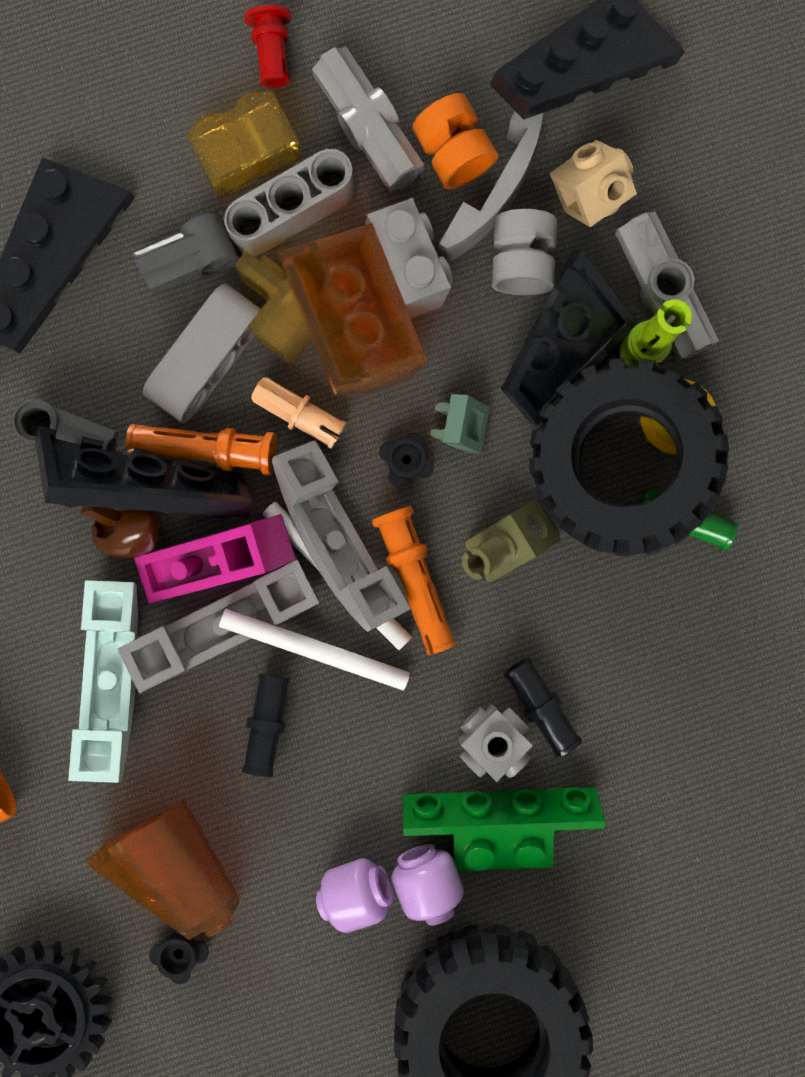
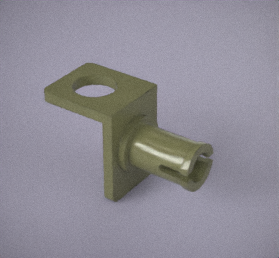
(508, 544)

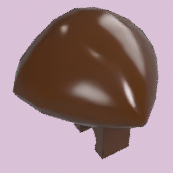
(123, 532)

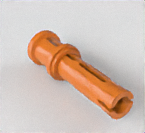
(224, 448)
(408, 557)

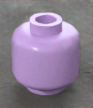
(427, 884)
(355, 895)

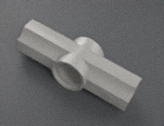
(367, 119)
(653, 259)

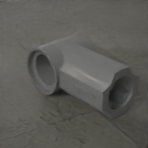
(199, 250)
(68, 426)

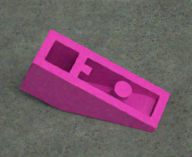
(216, 559)

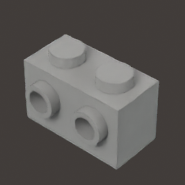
(408, 248)

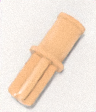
(297, 411)

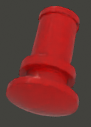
(270, 38)

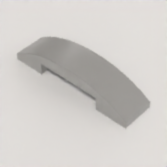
(473, 225)
(332, 540)
(198, 635)

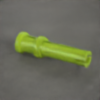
(644, 333)

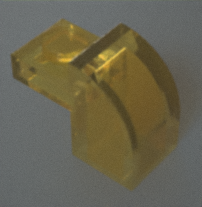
(280, 321)

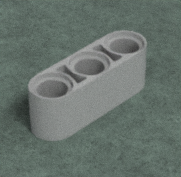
(301, 182)
(202, 354)

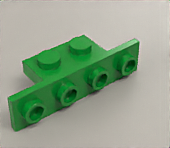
(502, 826)

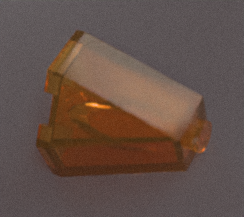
(170, 872)

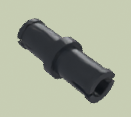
(542, 707)
(265, 725)

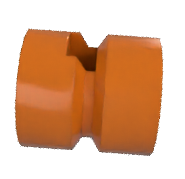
(451, 135)

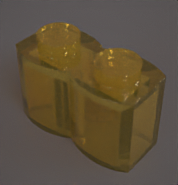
(244, 142)

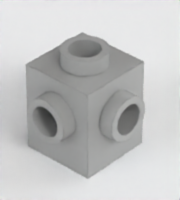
(480, 729)

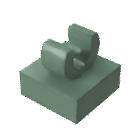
(464, 423)

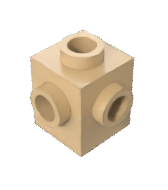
(594, 182)

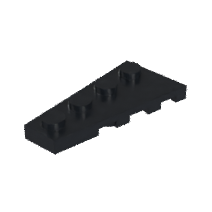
(585, 55)
(48, 243)

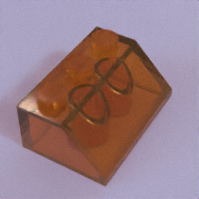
(354, 311)

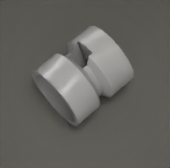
(524, 246)

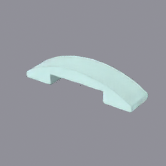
(107, 688)

